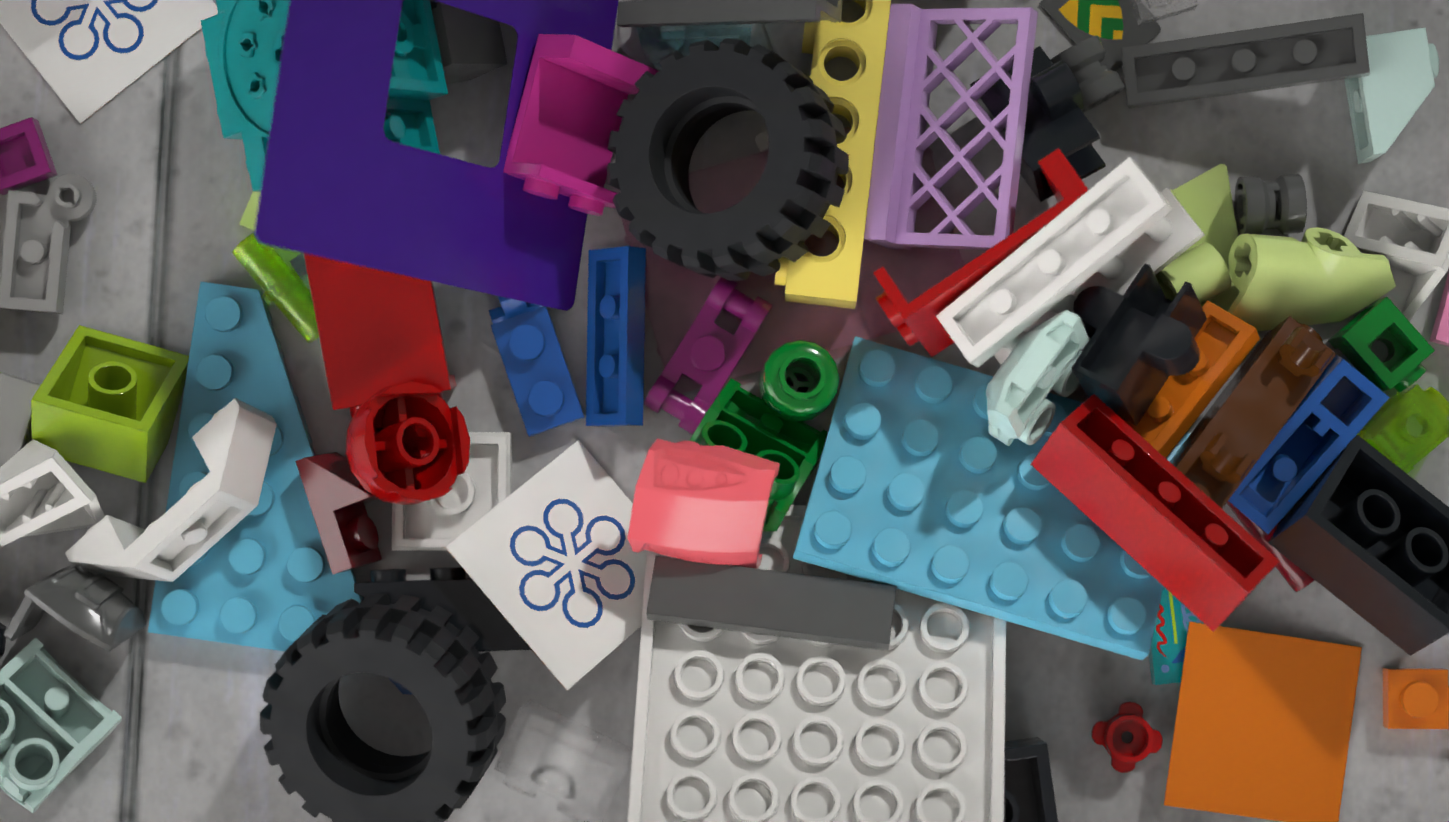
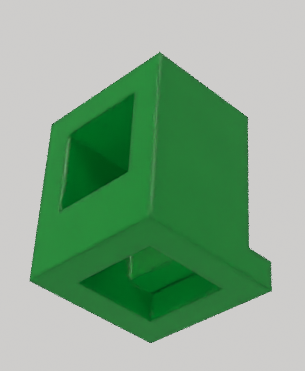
(1405, 346)

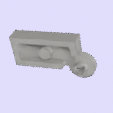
(39, 244)

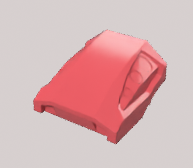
(701, 503)

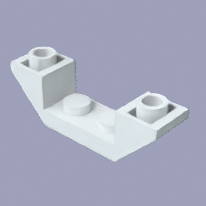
(237, 454)

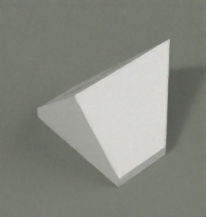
(1410, 237)
(43, 495)

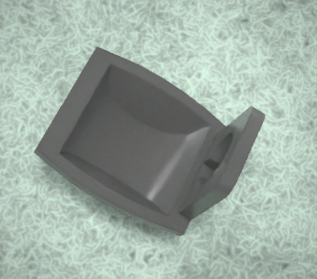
(83, 603)

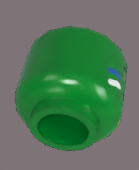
(812, 365)

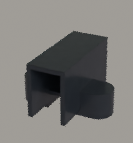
(1051, 121)
(1136, 342)

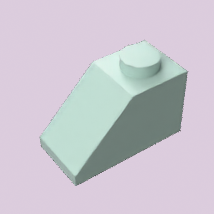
(1398, 84)

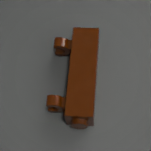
(1252, 409)

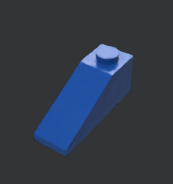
(1308, 443)

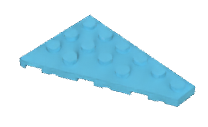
(271, 569)

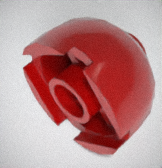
(407, 444)

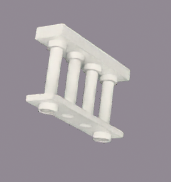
(1091, 243)

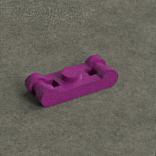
(708, 354)

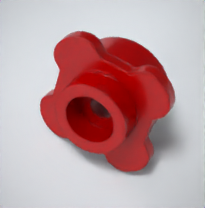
(1143, 742)

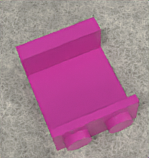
(568, 120)

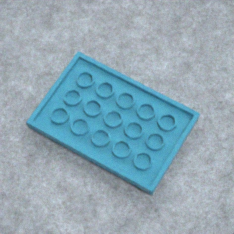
(947, 512)

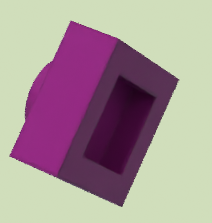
(23, 156)

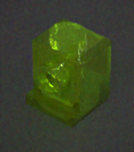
(1388, 430)

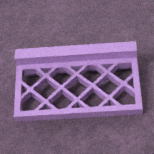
(904, 117)

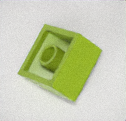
(110, 403)

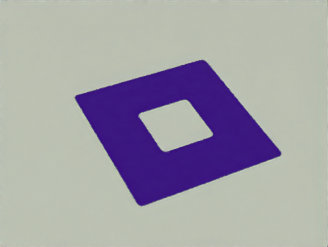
(375, 203)

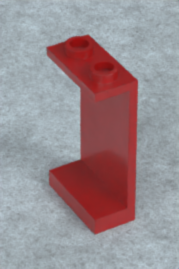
(918, 318)
(375, 330)

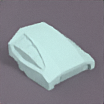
(1031, 370)
(45, 725)

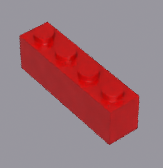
(1153, 512)

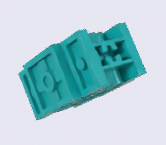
(244, 66)

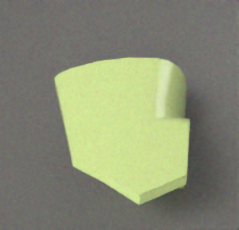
(1206, 262)
(1309, 279)

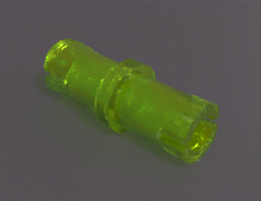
(280, 285)

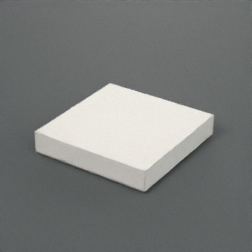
(474, 493)

